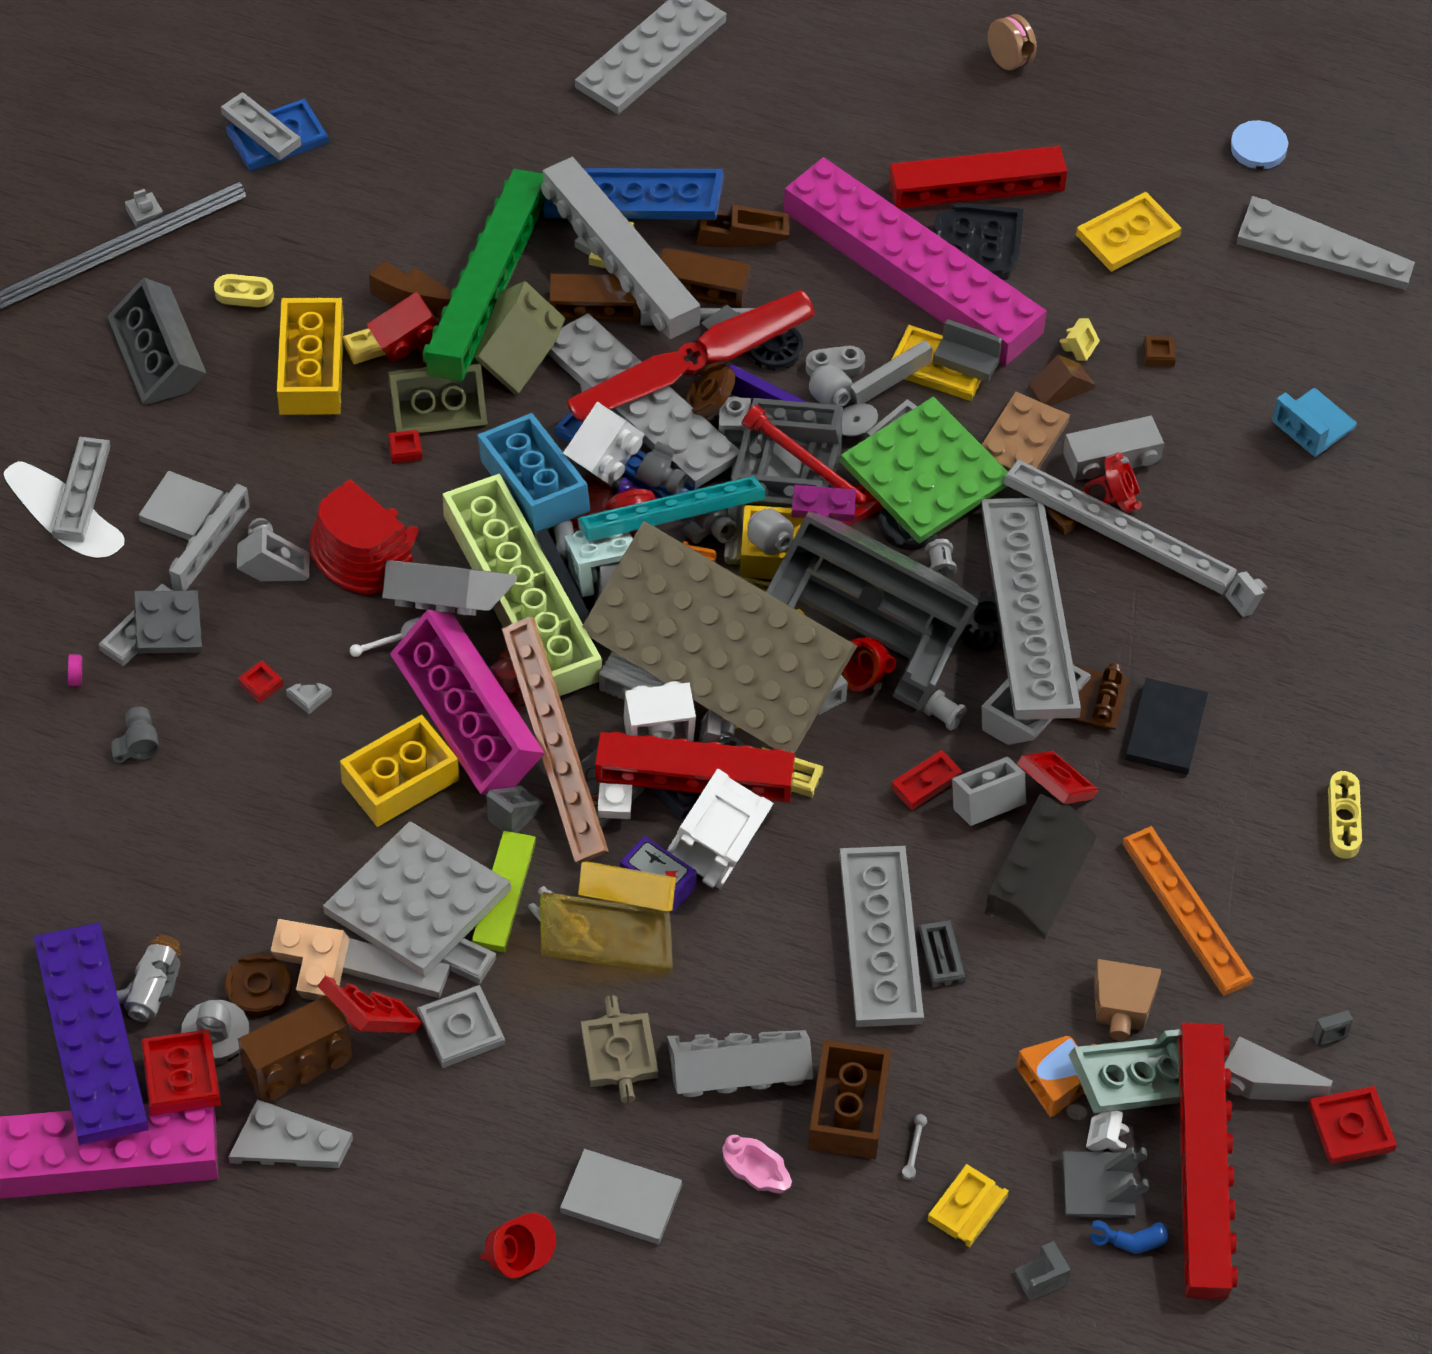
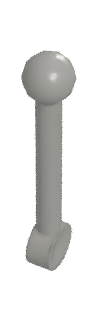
(909, 1171)

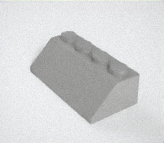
(444, 587)

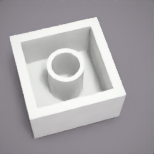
(604, 443)
(660, 711)

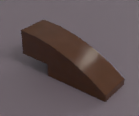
(743, 228)
(394, 286)

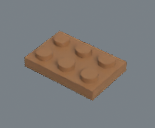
(1025, 432)

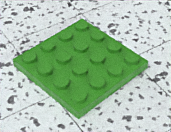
(925, 469)

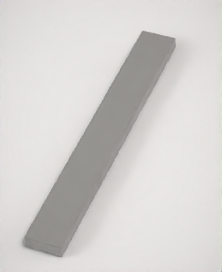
(1120, 526)

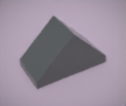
(512, 808)

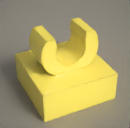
(1080, 339)

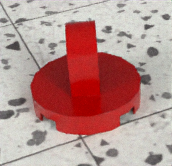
(1119, 484)

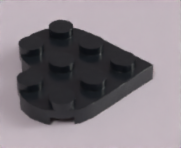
(984, 234)

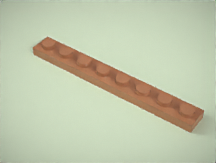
(555, 740)

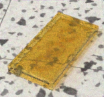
(605, 933)

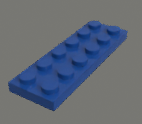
(657, 192)

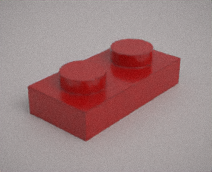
(926, 780)

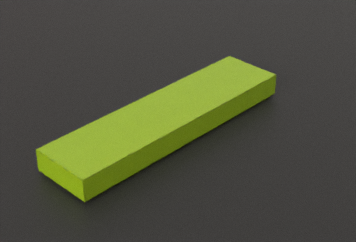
(512, 864)

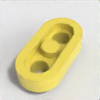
(243, 290)

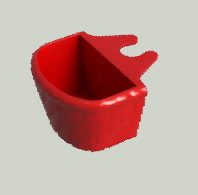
(356, 538)

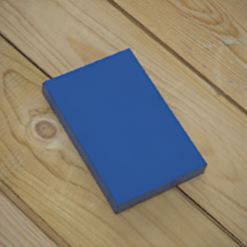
(295, 116)

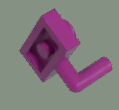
(825, 501)

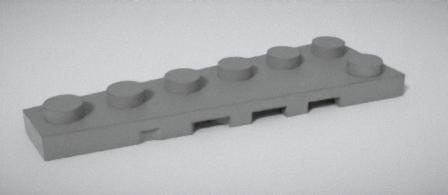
(1308, 241)

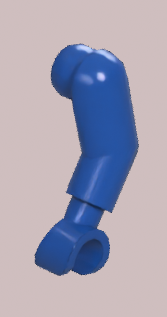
(1136, 1243)

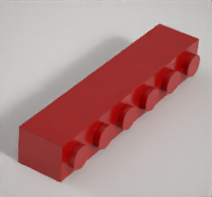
(977, 177)
(690, 765)

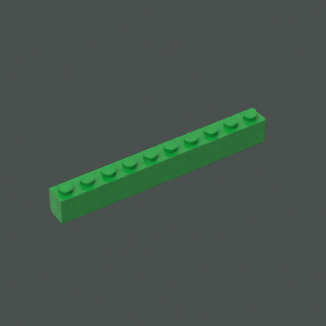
(486, 275)

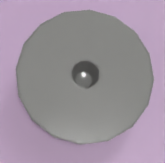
(858, 419)

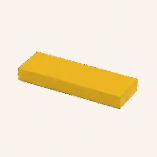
(627, 886)

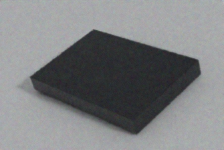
(1166, 726)

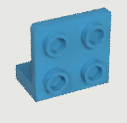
(1312, 420)

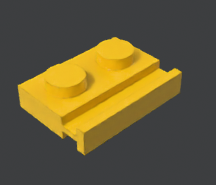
(967, 1205)

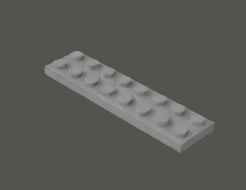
(663, 416)

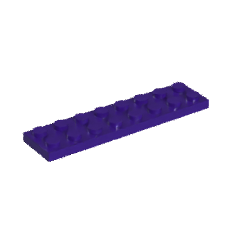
(90, 1034)

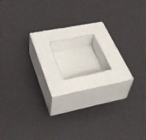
(614, 801)

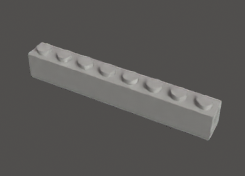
(621, 248)

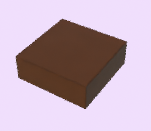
(1159, 351)

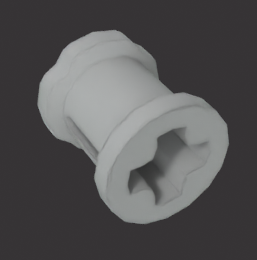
(940, 558)
(945, 710)

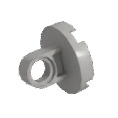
(225, 1023)

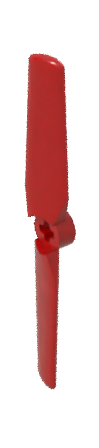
(718, 344)

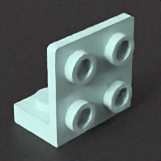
(585, 555)

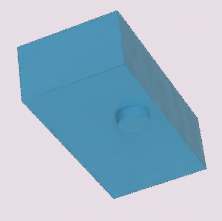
(535, 472)

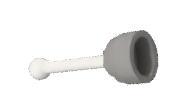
(356, 650)

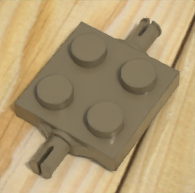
(619, 1049)

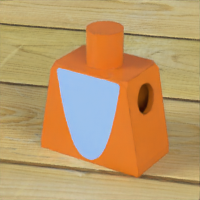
(1051, 1073)

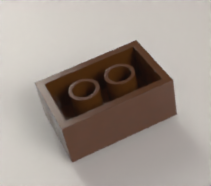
(295, 1049)
(849, 1099)

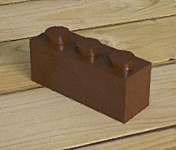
(709, 277)
(592, 294)

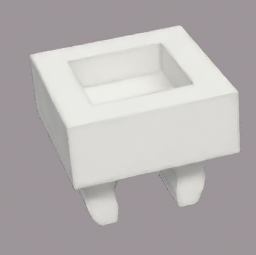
(1105, 1131)

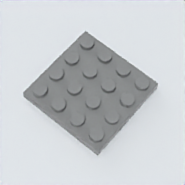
(417, 898)

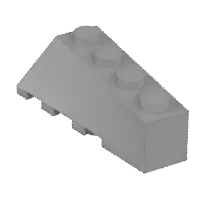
(740, 1061)

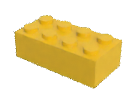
(310, 356)

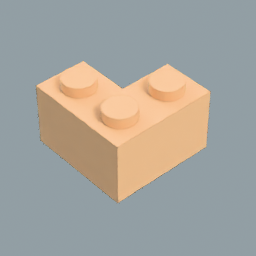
(315, 947)

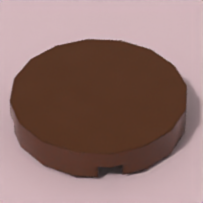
(711, 390)
(258, 984)

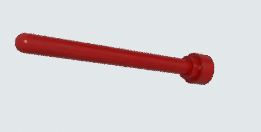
(758, 421)

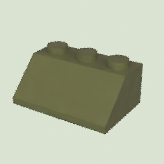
(436, 402)

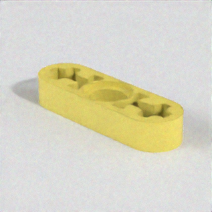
(1338, 826)

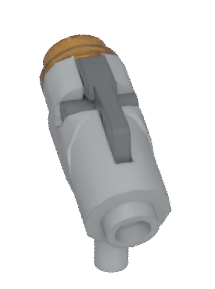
(153, 979)

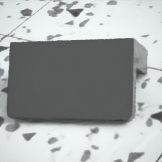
(968, 350)

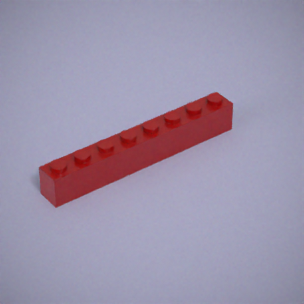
(1205, 1161)

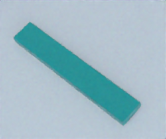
(671, 508)

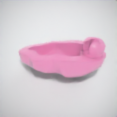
(756, 1164)

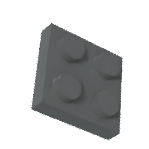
(167, 621)

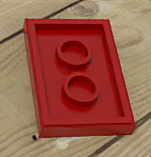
(180, 1072)

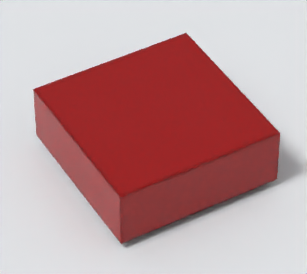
(405, 446)
(260, 681)

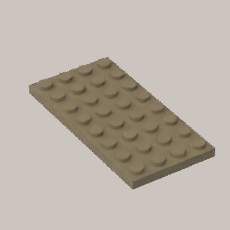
(722, 635)

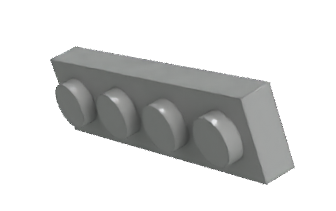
(214, 531)

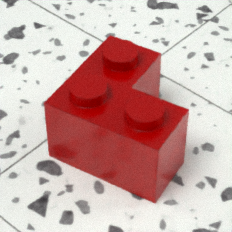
(404, 328)

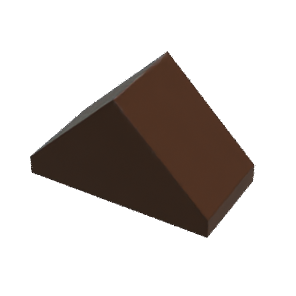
(1060, 381)

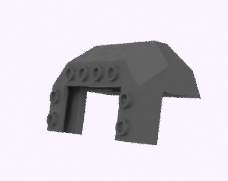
(878, 596)

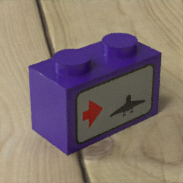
(652, 858)

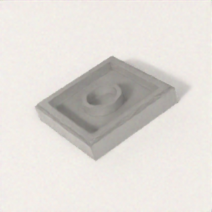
(180, 505)
(461, 1026)

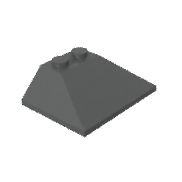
(810, 425)

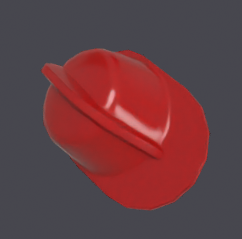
(520, 1245)

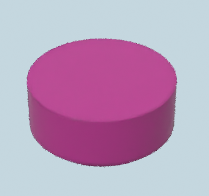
(75, 670)

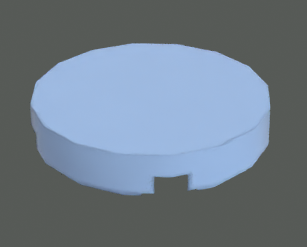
(1259, 144)

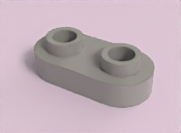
(848, 358)

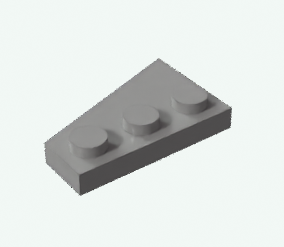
(288, 1137)

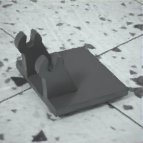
(1102, 1183)

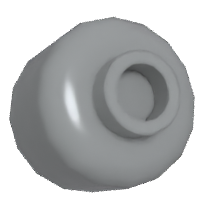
(829, 385)
(770, 531)

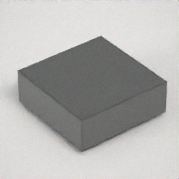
(1332, 1028)

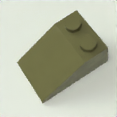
(518, 335)

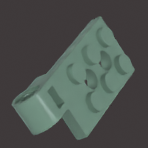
(1153, 1057)

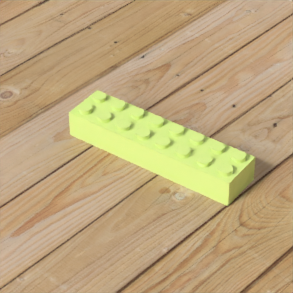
(499, 540)

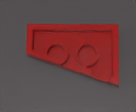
(371, 1012)

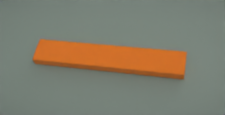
(1187, 911)

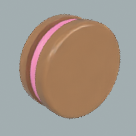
(1012, 42)

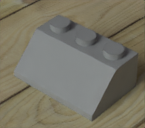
(999, 716)

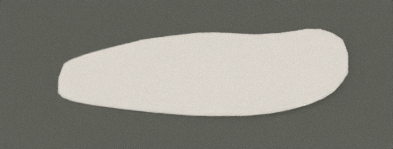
(42, 497)

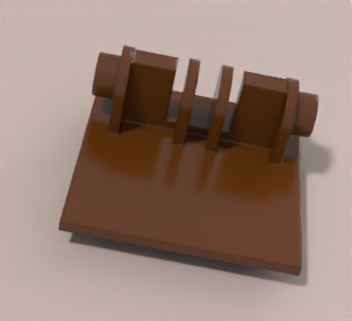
(1102, 697)

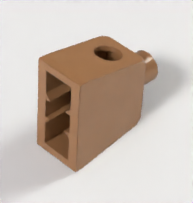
(1124, 996)

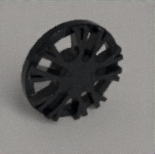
(777, 348)

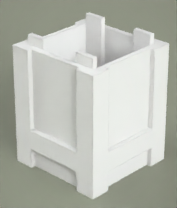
(719, 828)

